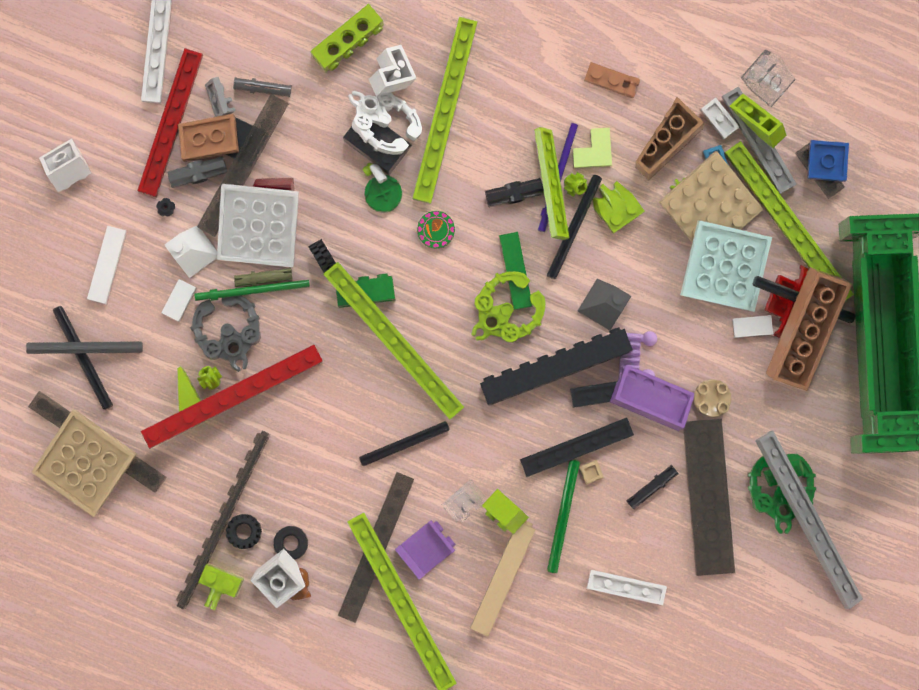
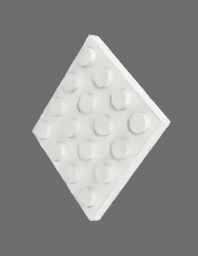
(257, 225)

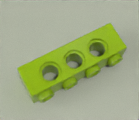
(350, 28)

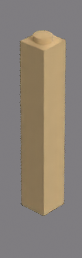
(502, 579)

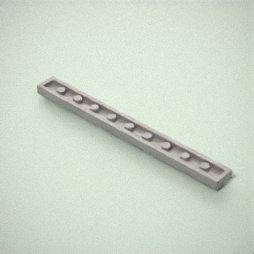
(809, 519)

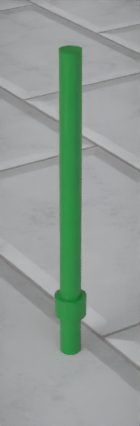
(214, 294)

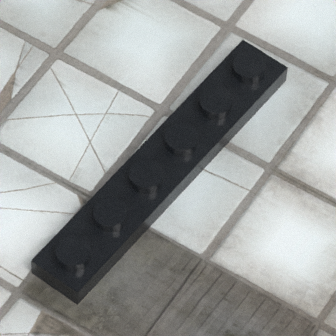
(576, 447)

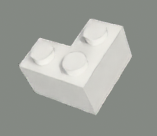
(394, 72)

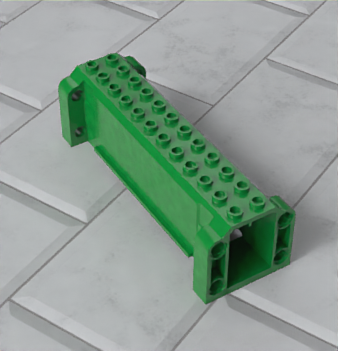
(886, 330)

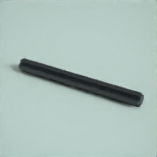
(574, 226)
(792, 295)
(83, 358)

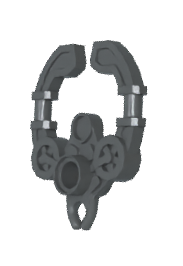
(229, 336)

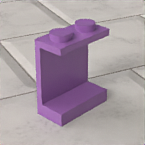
(425, 549)

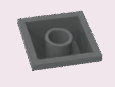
(604, 303)

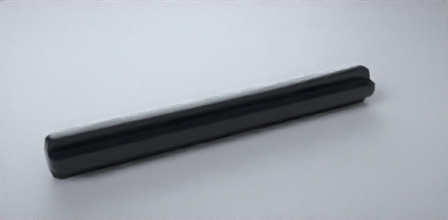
(404, 443)

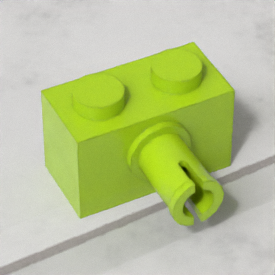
(220, 583)

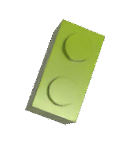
(505, 511)

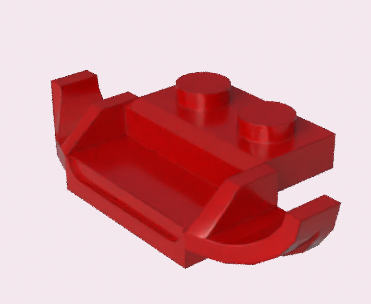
(780, 306)

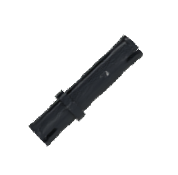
(654, 485)

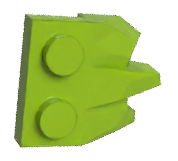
(617, 206)

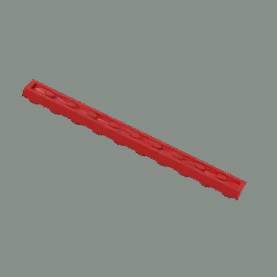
(231, 396)

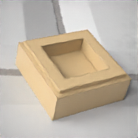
(591, 472)

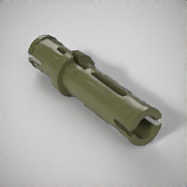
(262, 277)

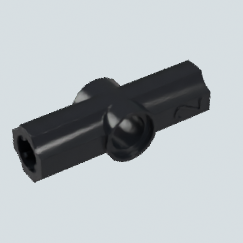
(514, 192)

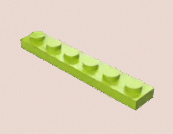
(551, 183)

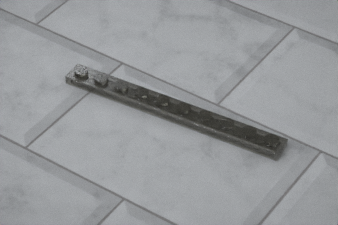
(219, 526)

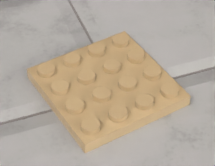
(712, 196)
(84, 462)

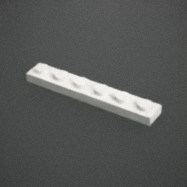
(156, 51)

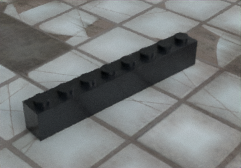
(557, 366)

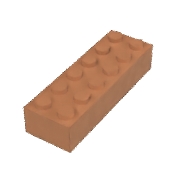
(808, 329)

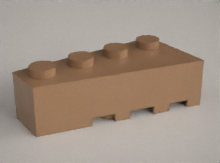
(670, 137)

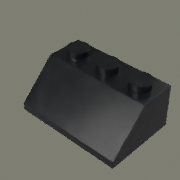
(386, 161)

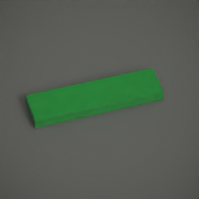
(514, 262)

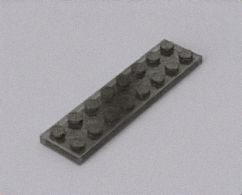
(708, 497)

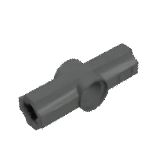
(197, 172)

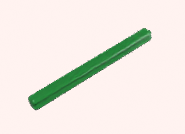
(563, 516)

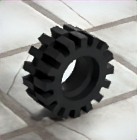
(322, 255)
(255, 531)

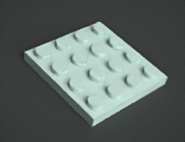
(724, 265)

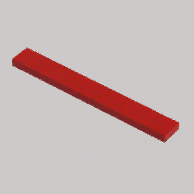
(169, 122)

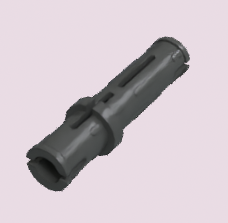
(285, 90)

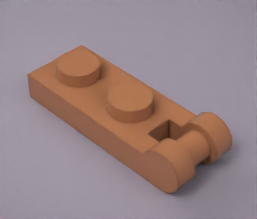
(611, 80)

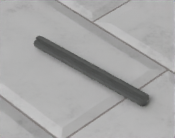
(84, 347)

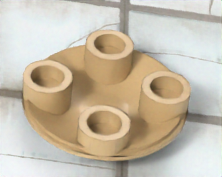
(712, 398)

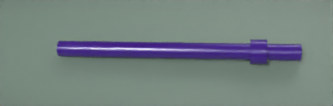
(561, 166)

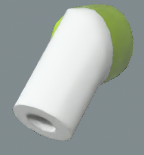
(376, 170)

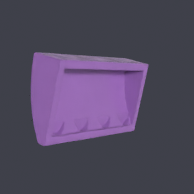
(652, 398)

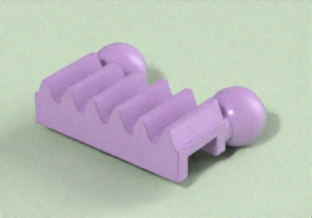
(632, 359)

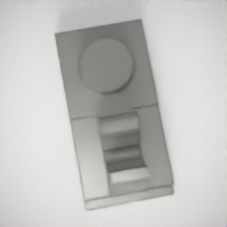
(216, 95)

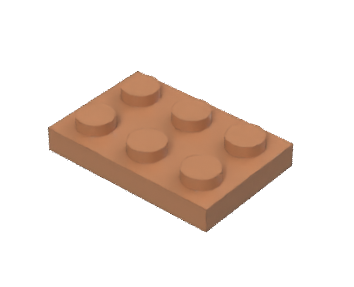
(208, 137)

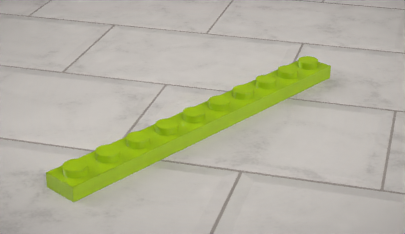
(445, 110)
(779, 210)
(393, 340)
(401, 602)

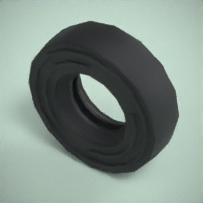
(291, 531)

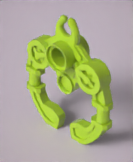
(502, 313)

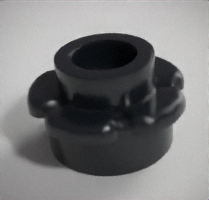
(170, 207)

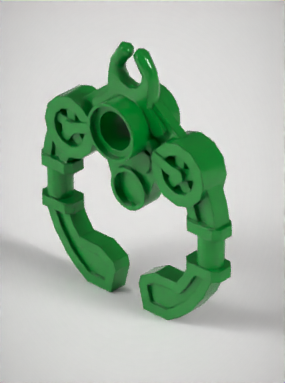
(770, 505)

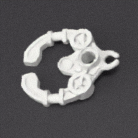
(374, 110)

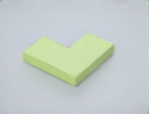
(598, 154)

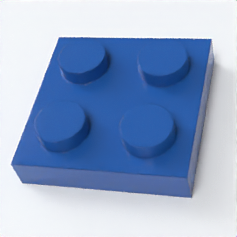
(828, 160)

